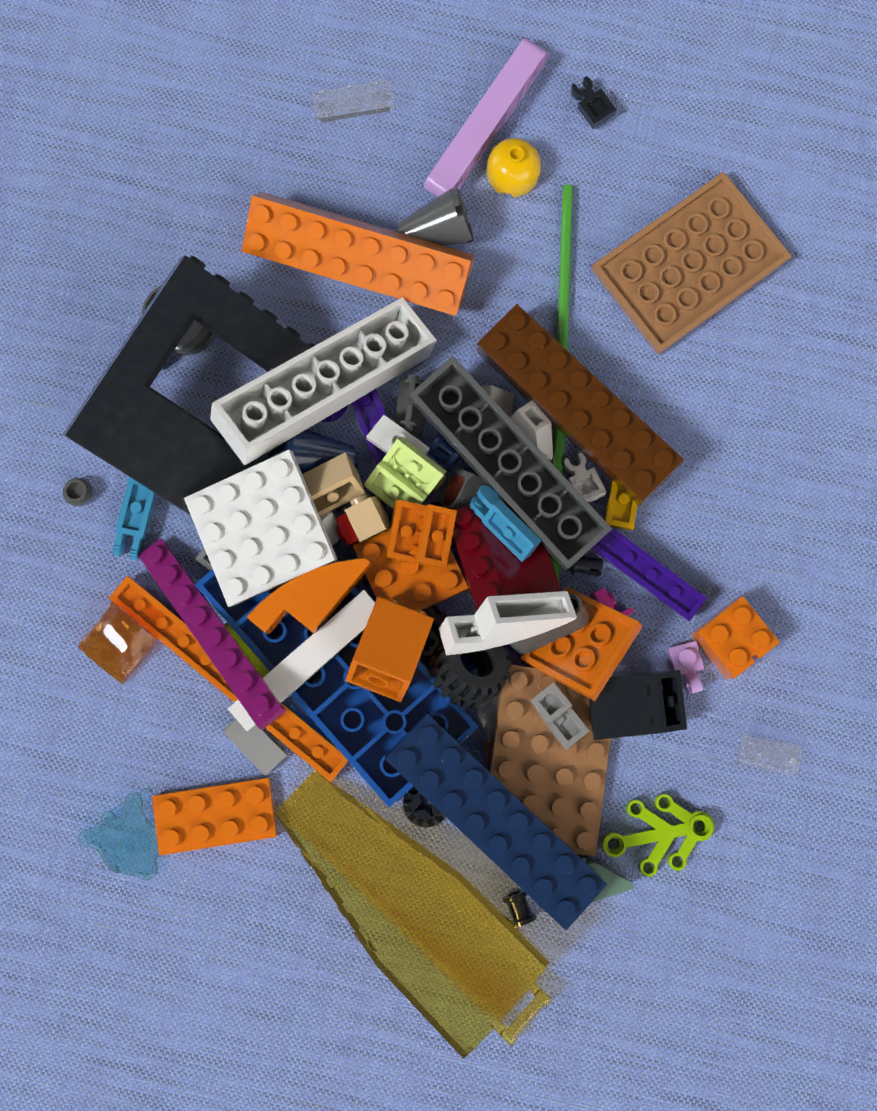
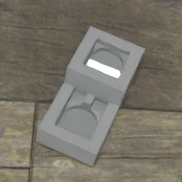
(559, 716)
(256, 746)

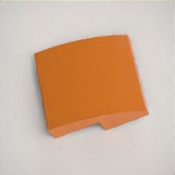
(420, 534)

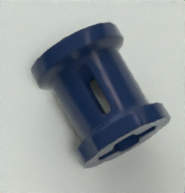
(448, 461)

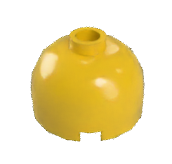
(513, 167)

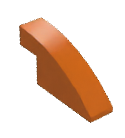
(311, 595)

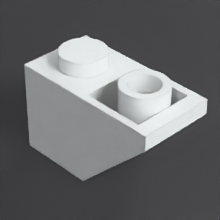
(536, 427)

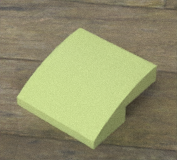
(404, 475)

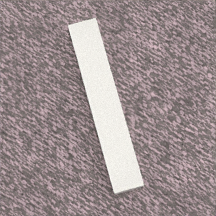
(313, 653)

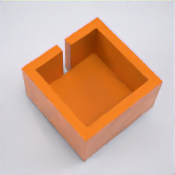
(734, 638)

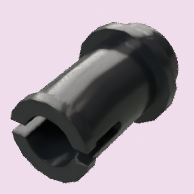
(587, 565)

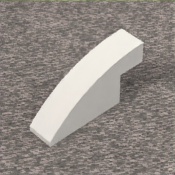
(506, 621)

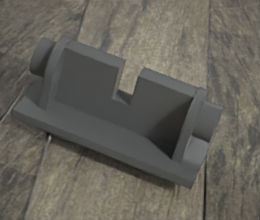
(407, 414)

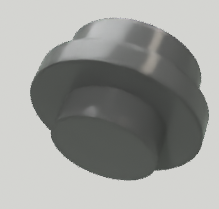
(77, 492)

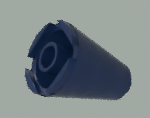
(315, 449)

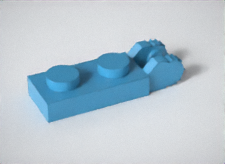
(134, 518)
(504, 523)

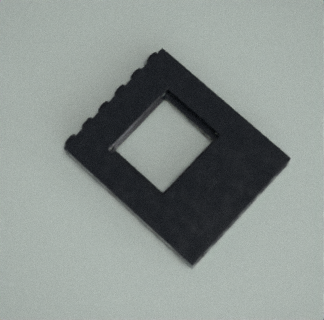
(144, 430)

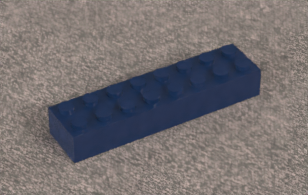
(496, 821)

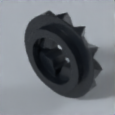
(420, 817)

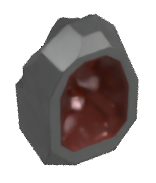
(460, 489)

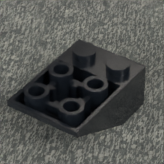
(639, 705)

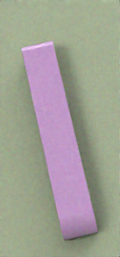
(487, 118)

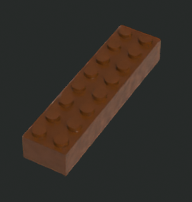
(579, 405)

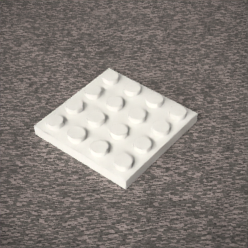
(260, 528)

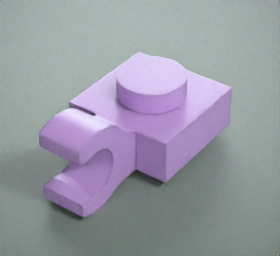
(688, 661)

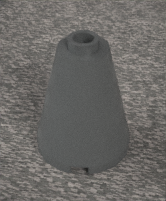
(440, 221)

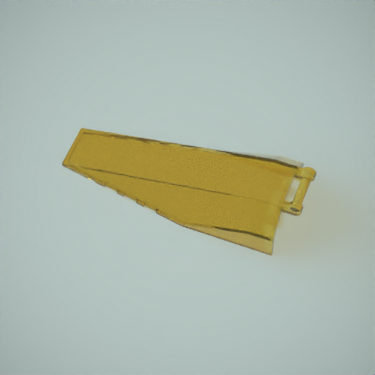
(417, 917)

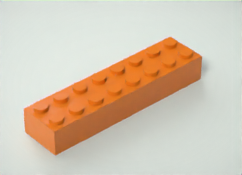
(357, 253)

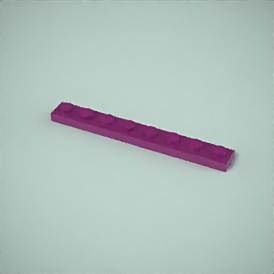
(212, 635)

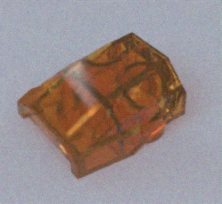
(117, 643)

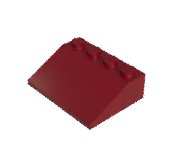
(492, 567)

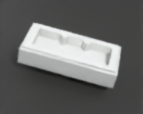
(387, 432)

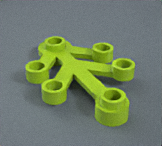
(662, 834)

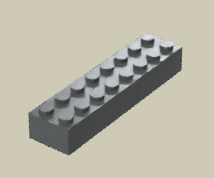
(509, 462)

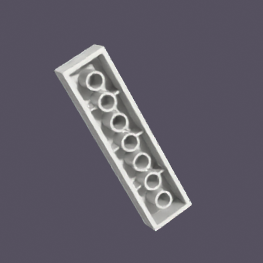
(321, 380)

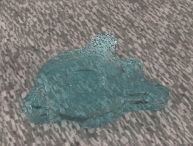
(125, 841)

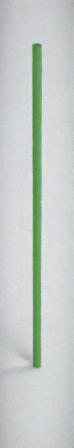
(563, 314)

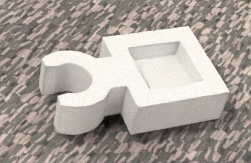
(585, 481)

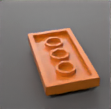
(214, 816)

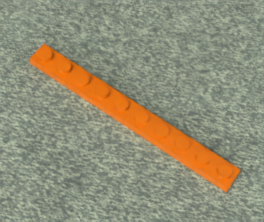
(176, 636)

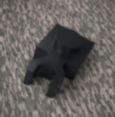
(593, 105)

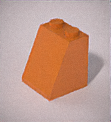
(389, 649)

